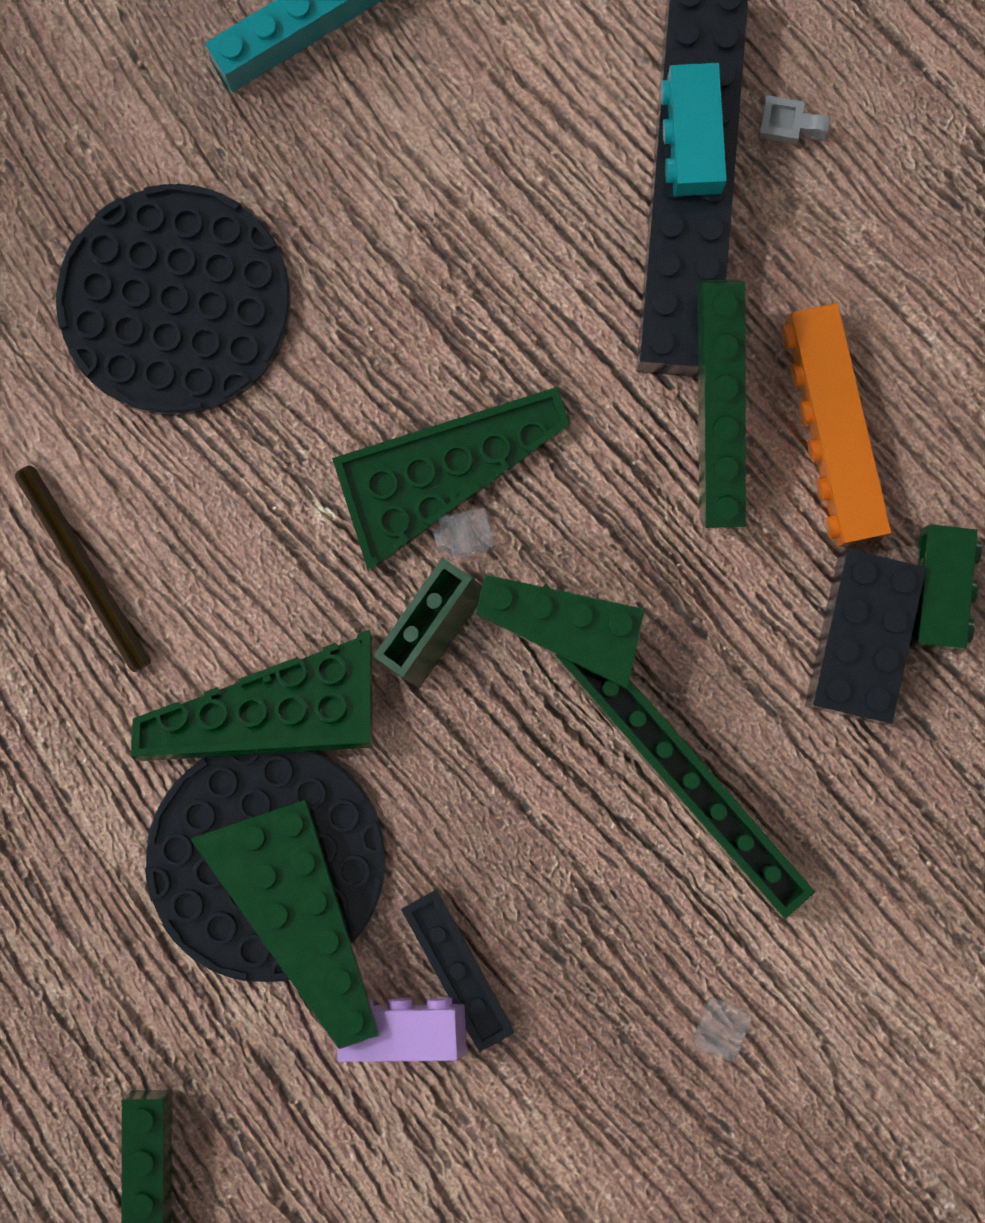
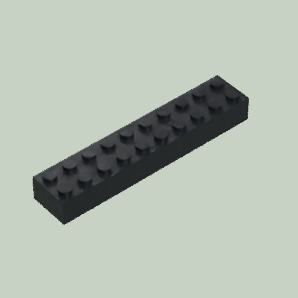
(689, 233)

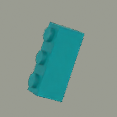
(694, 129)

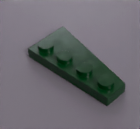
(574, 626)

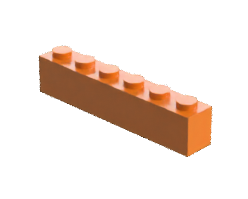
(836, 426)

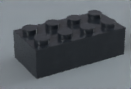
(865, 637)

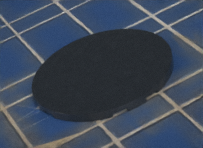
(173, 300)
(236, 788)

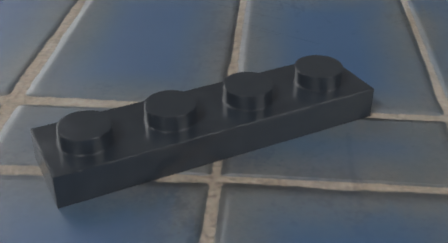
(457, 969)

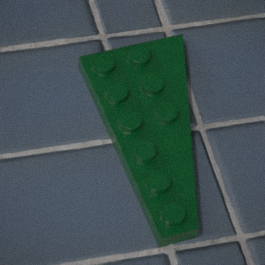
(414, 479)
(281, 709)

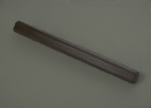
(82, 568)

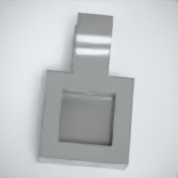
(785, 119)

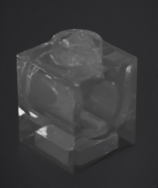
(464, 535)

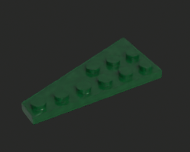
(287, 895)

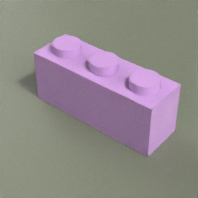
(413, 1033)

